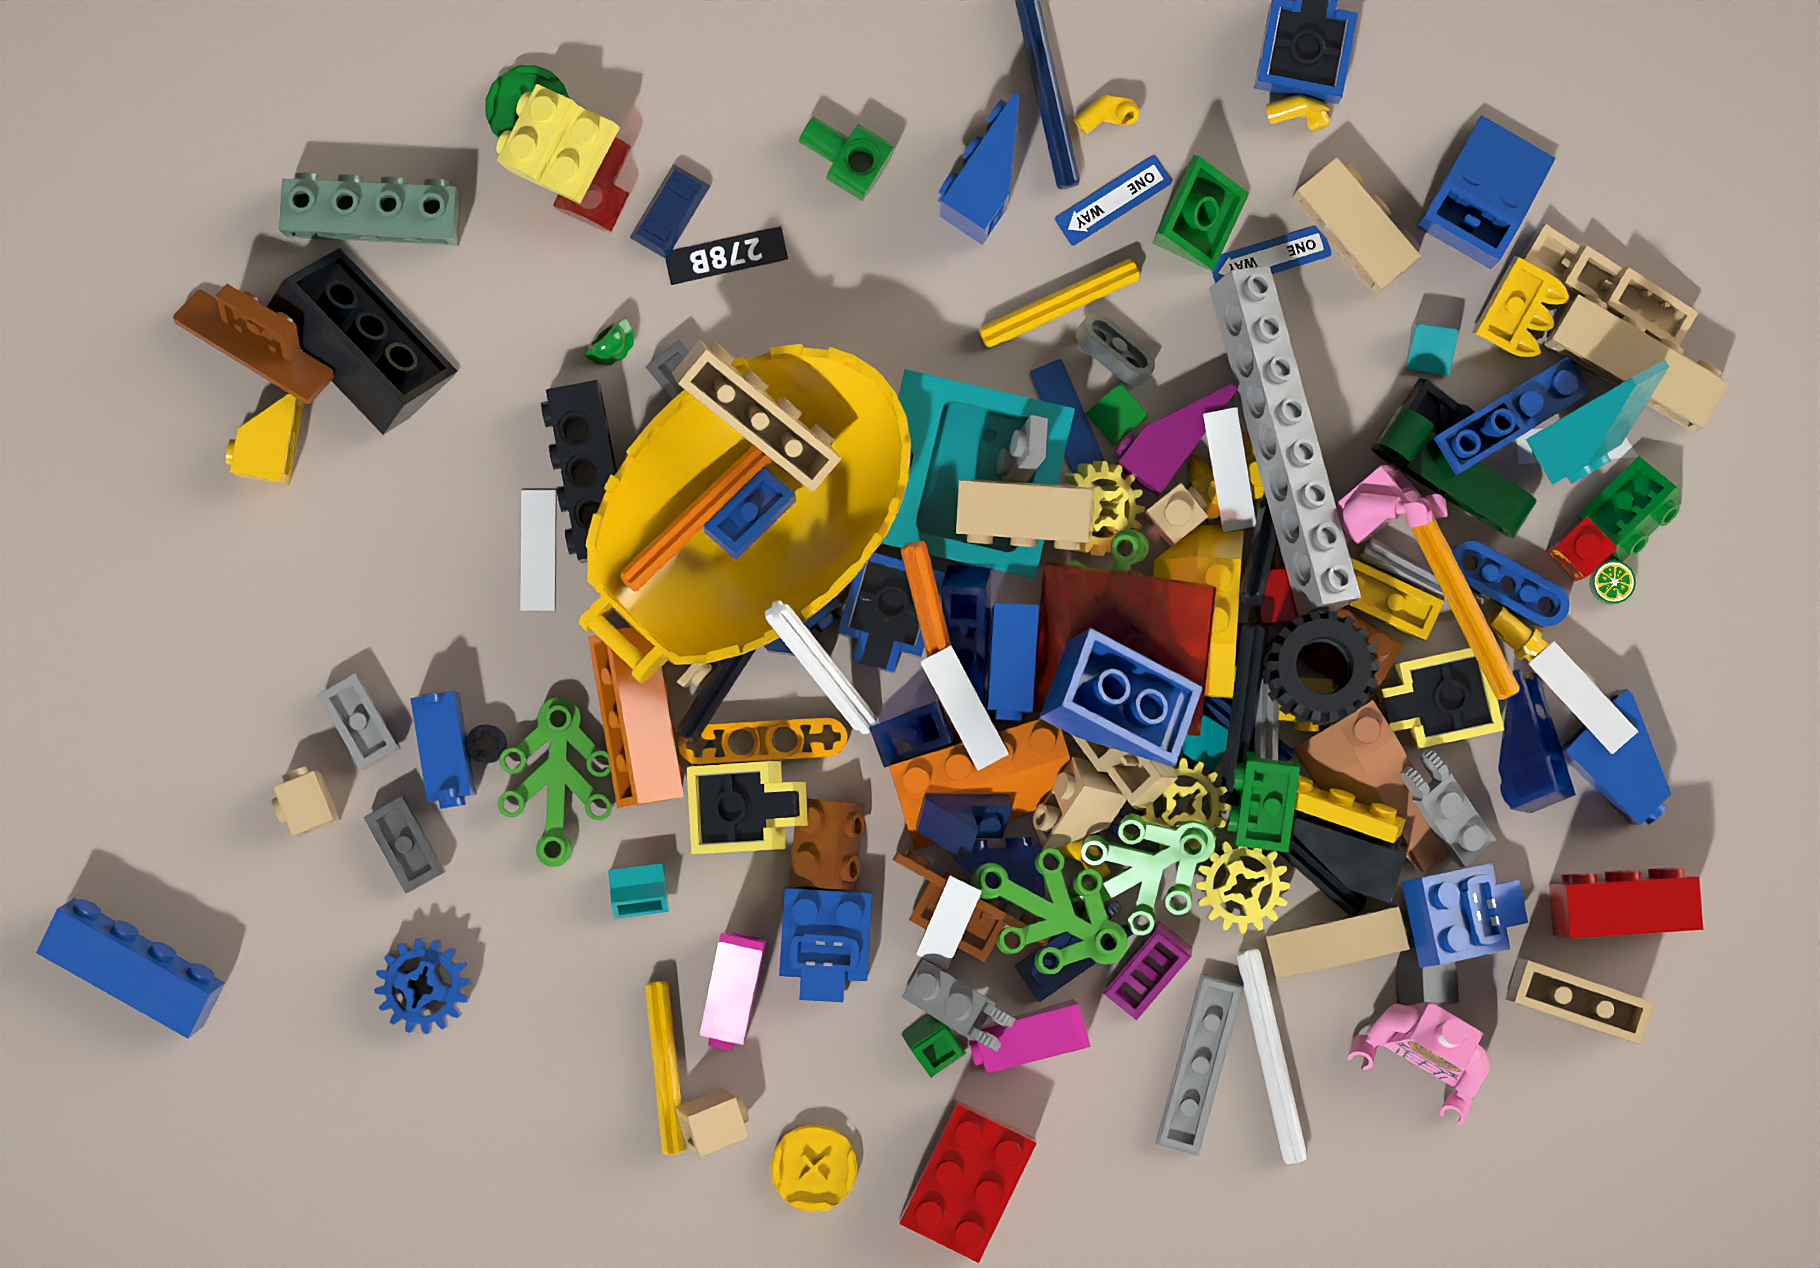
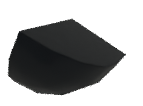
(1425, 984)

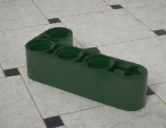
(1477, 490)

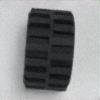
(1346, 641)

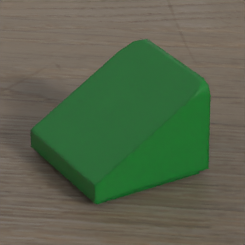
(1116, 414)
(933, 1044)

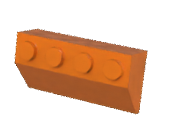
(1026, 774)

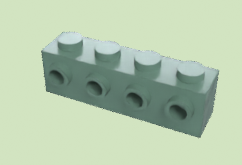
(369, 210)

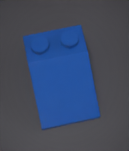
(1120, 699)

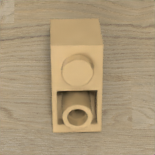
(1077, 805)

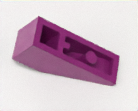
(1167, 442)

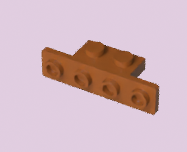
(256, 339)
(985, 920)

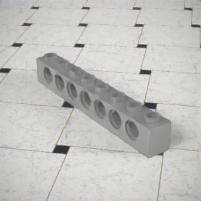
(1284, 441)

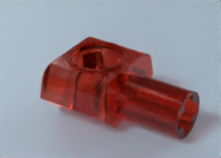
(613, 197)

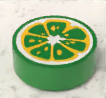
(1612, 582)

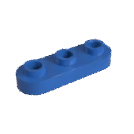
(1527, 585)

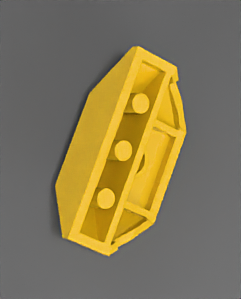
(1214, 560)

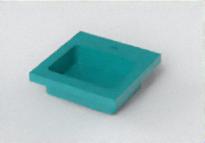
(956, 437)

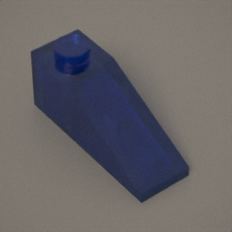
(967, 618)
(1530, 751)

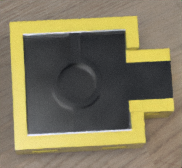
(1441, 700)
(742, 807)

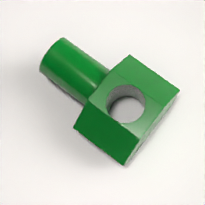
(840, 150)

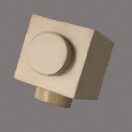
(1177, 514)
(304, 802)
(712, 1121)

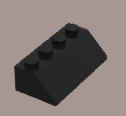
(363, 338)

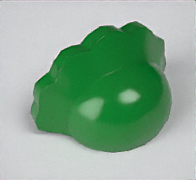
(611, 343)

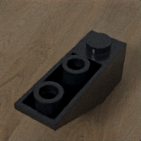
(1355, 858)

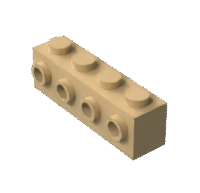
(1621, 349)
(754, 414)

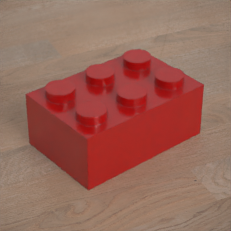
(1625, 903)
(967, 1181)

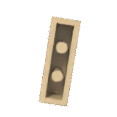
(1357, 225)
(1025, 513)
(1579, 1001)

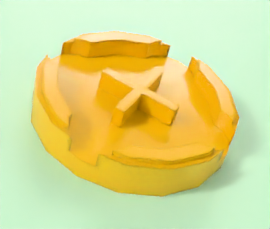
(814, 1167)

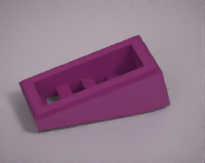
(1174, 943)

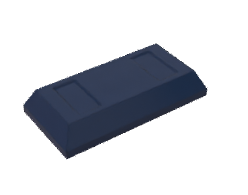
(670, 211)

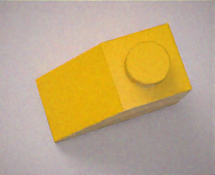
(267, 443)

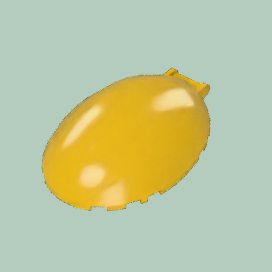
(703, 599)

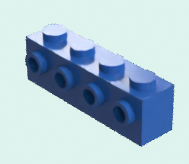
(131, 966)

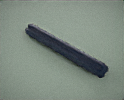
(1048, 93)

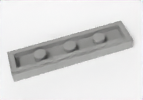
(1199, 1064)

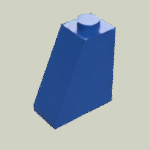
(1630, 776)

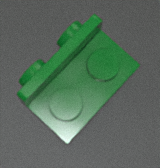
(1634, 507)
(1265, 803)

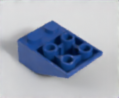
(980, 192)
(1486, 193)

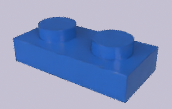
(750, 513)

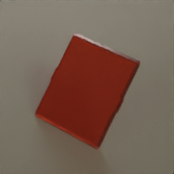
(1147, 614)

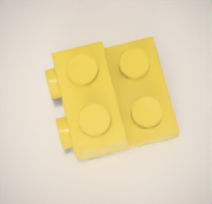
(556, 143)

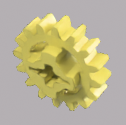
(1113, 503)
(1201, 787)
(1250, 903)

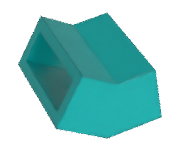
(638, 890)

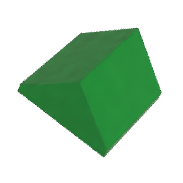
(1201, 214)

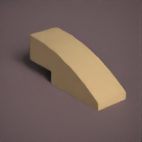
(1135, 776)
(1337, 942)

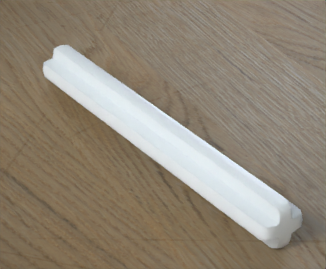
(820, 666)
(1271, 1056)

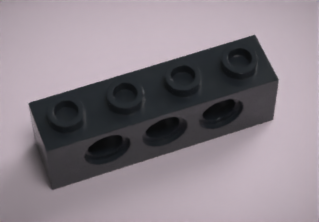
(565, 405)

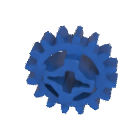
(404, 980)

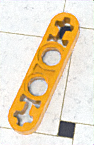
(763, 746)

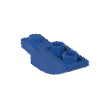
(1512, 415)

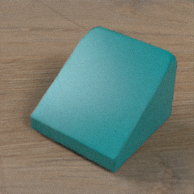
(1431, 349)
(1207, 746)

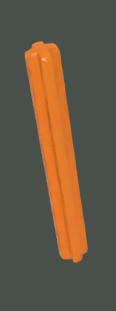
(693, 519)
(927, 605)

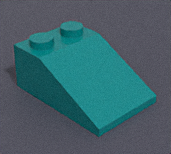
(1584, 437)

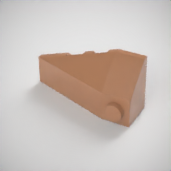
(1366, 760)

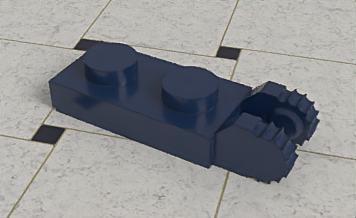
(1044, 985)

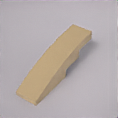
(1622, 289)

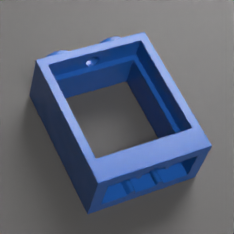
(1012, 661)

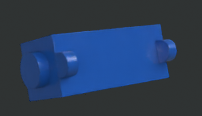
(443, 748)

